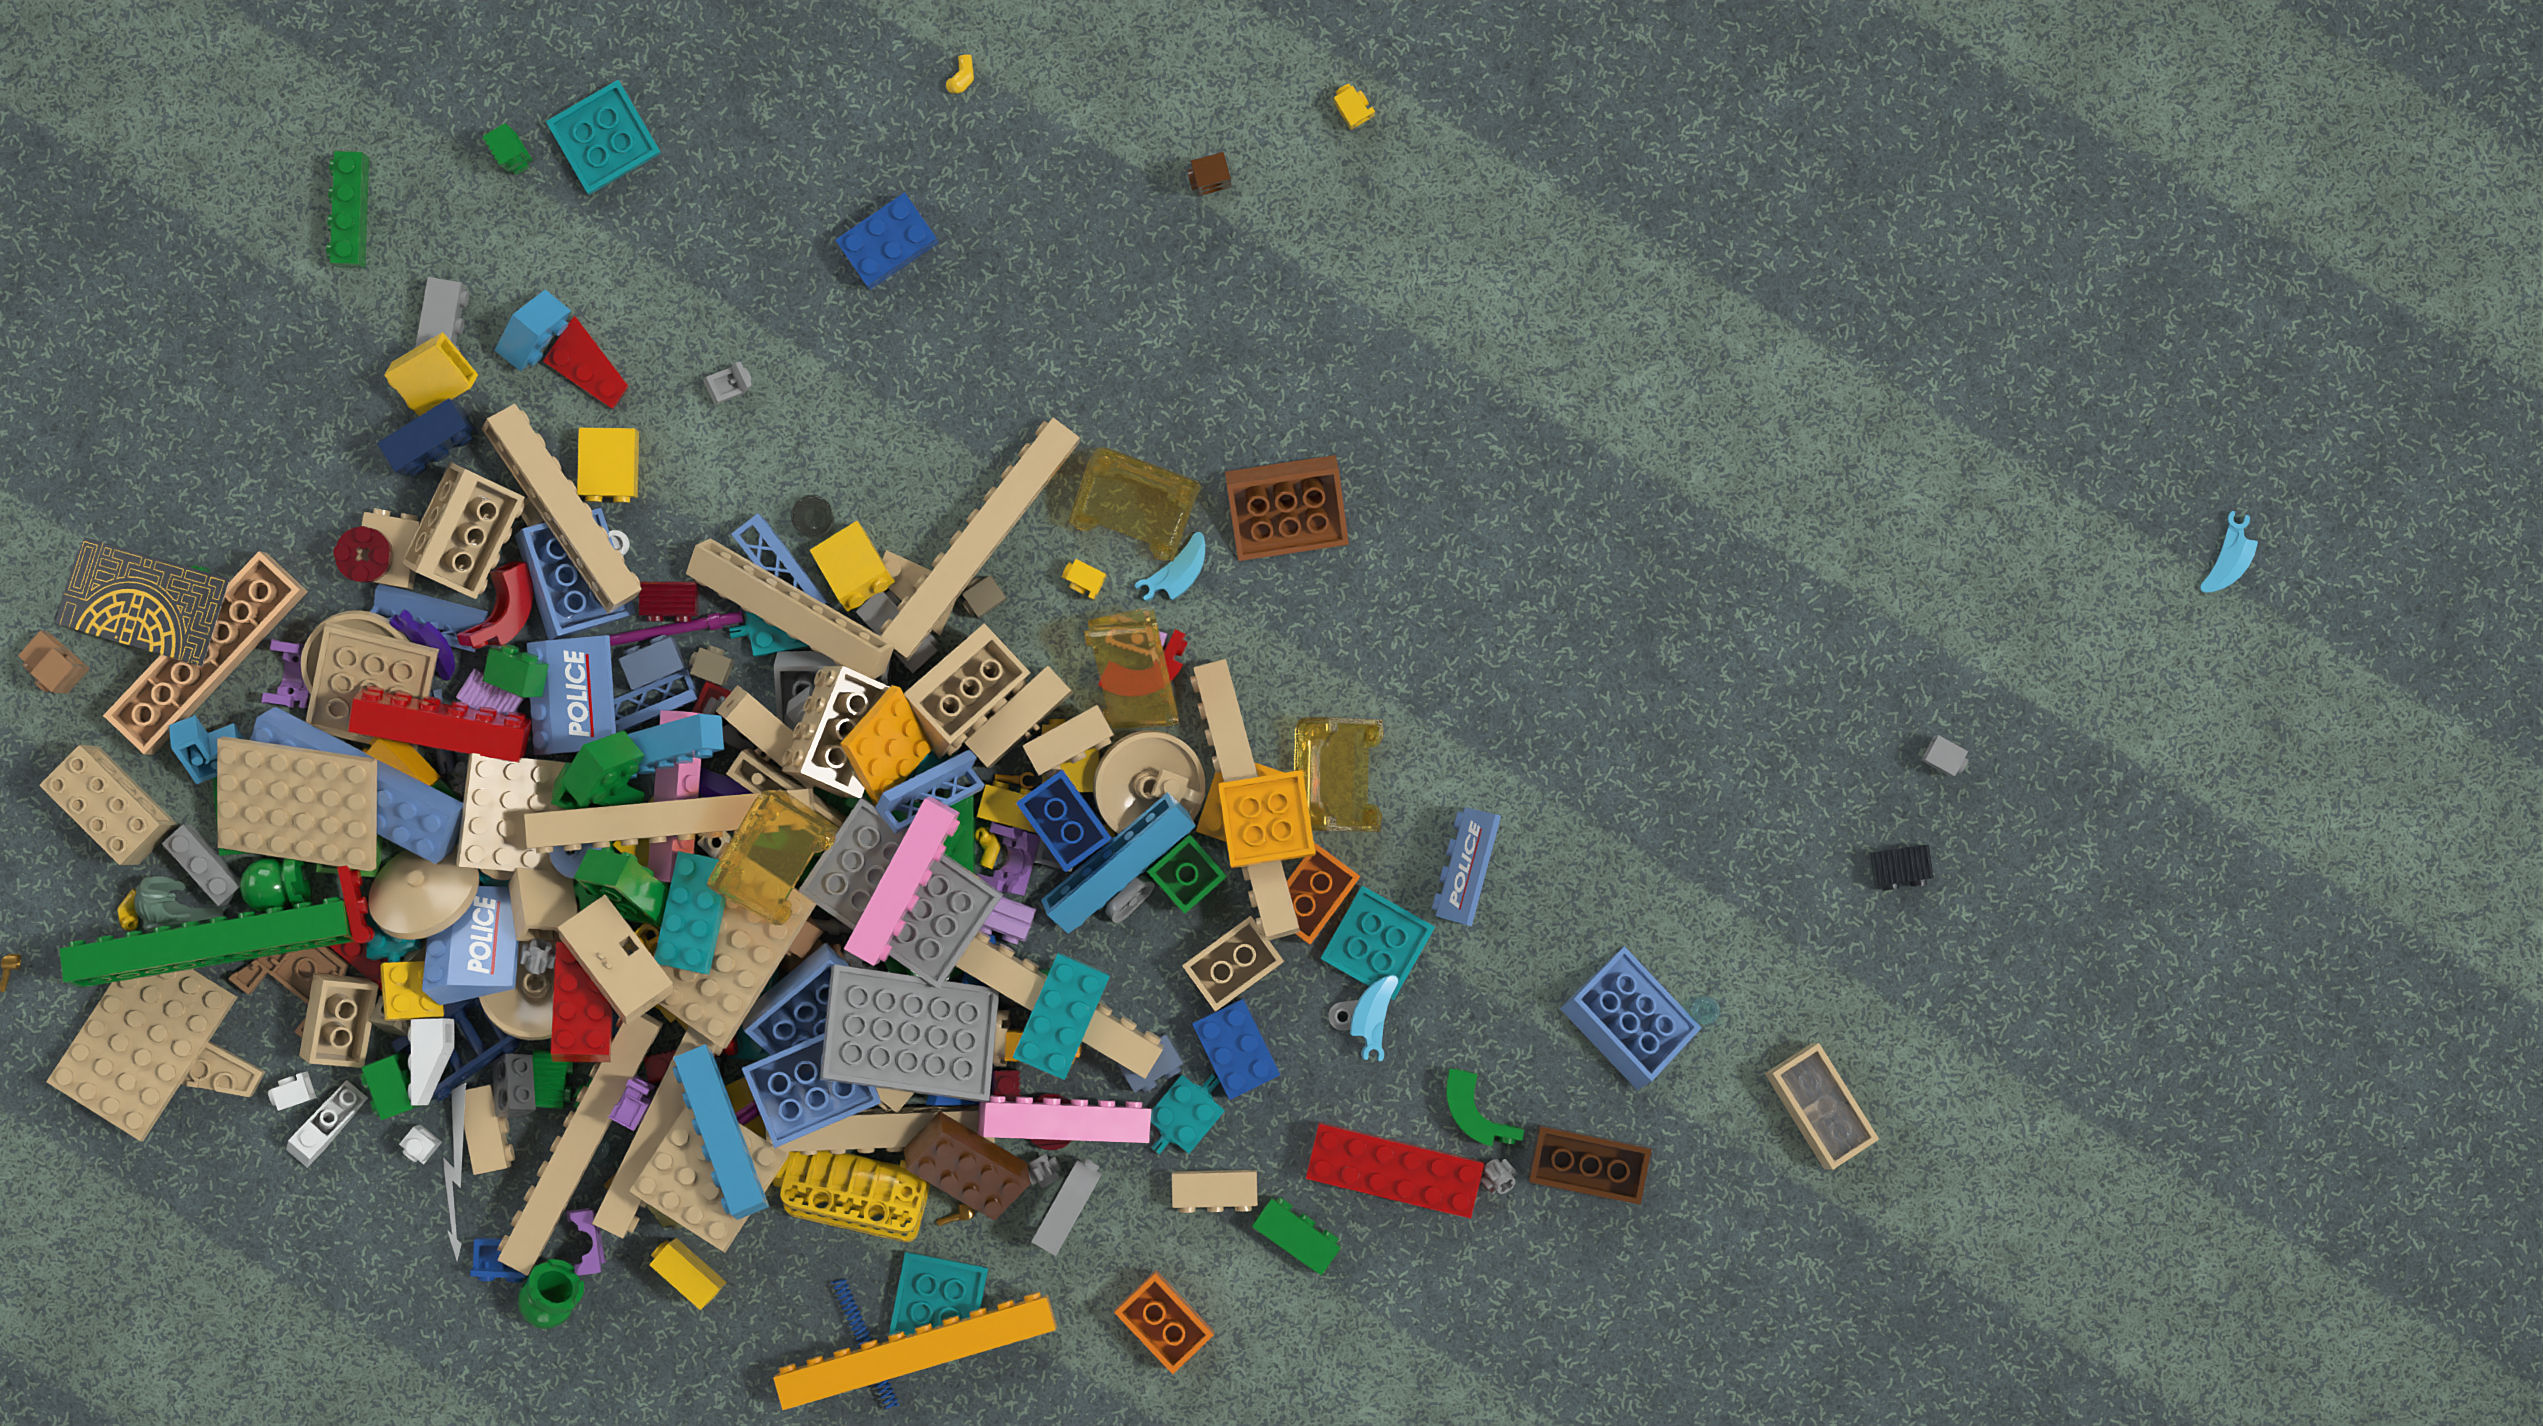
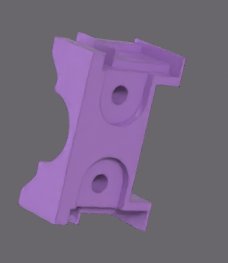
(291, 679)
(1021, 854)
(633, 1104)
(592, 1260)

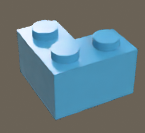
(532, 330)
(198, 748)

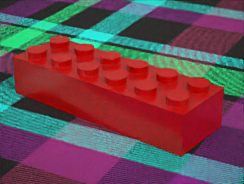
(440, 724)
(1394, 1170)

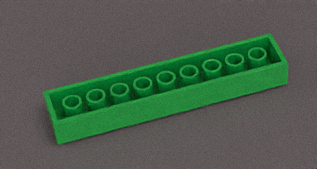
(205, 944)

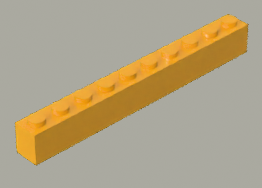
(914, 1351)

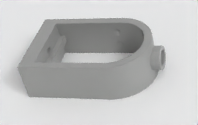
(1067, 1206)

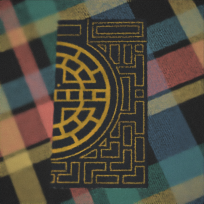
(142, 601)

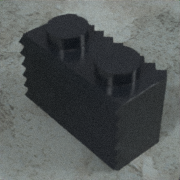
(1901, 866)

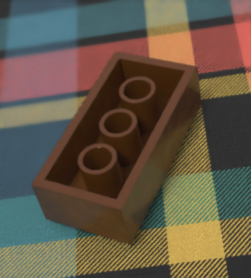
(1589, 1164)
(966, 1166)

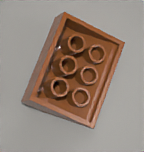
(1287, 507)

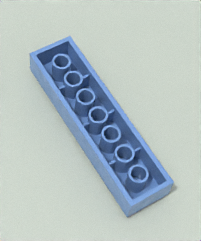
(406, 808)

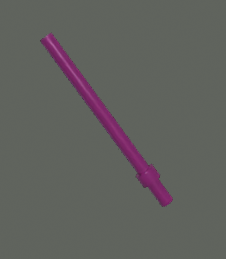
(713, 621)

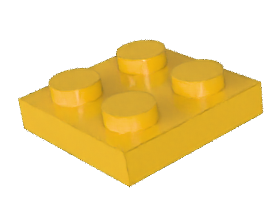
(404, 994)

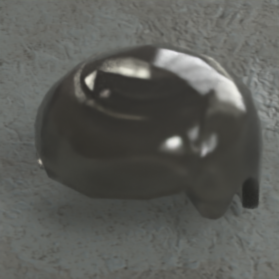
(804, 512)

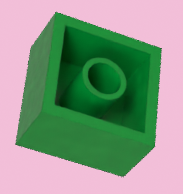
(602, 768)
(1186, 873)
(389, 1085)

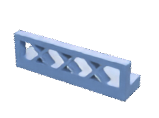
(782, 553)
(442, 614)
(653, 712)
(927, 782)

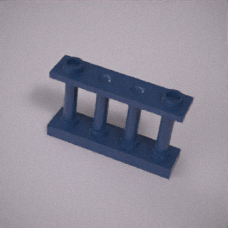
(459, 1012)

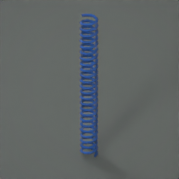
(859, 1317)

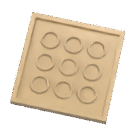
(360, 659)
(494, 812)
(681, 1182)

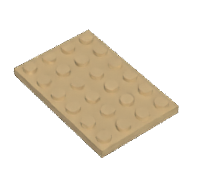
(297, 803)
(741, 966)
(141, 1046)

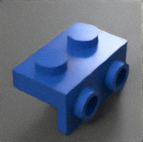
(486, 1262)

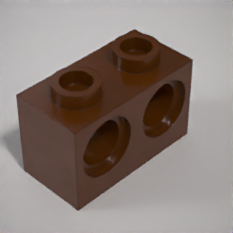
(1209, 174)

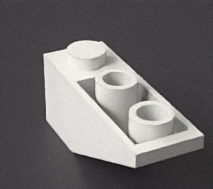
(430, 1050)
(325, 1124)

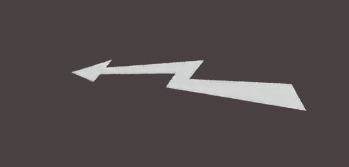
(451, 1173)

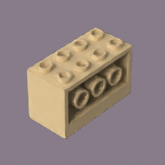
(463, 530)
(965, 690)
(830, 715)
(108, 805)

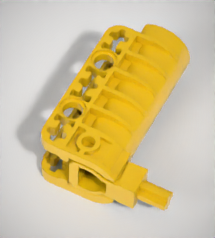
(856, 1184)

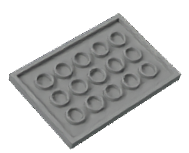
(945, 916)
(909, 1034)

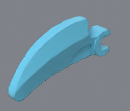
(2233, 559)
(1180, 573)
(1370, 1015)

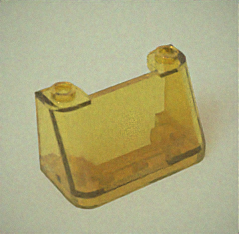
(1135, 500)
(1132, 670)
(1335, 771)
(770, 854)

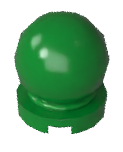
(275, 884)
(550, 1294)

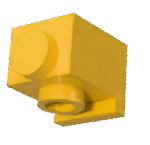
(1352, 106)
(1084, 578)

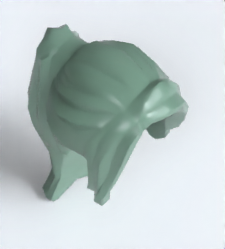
(160, 908)

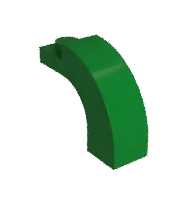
(1460, 1100)

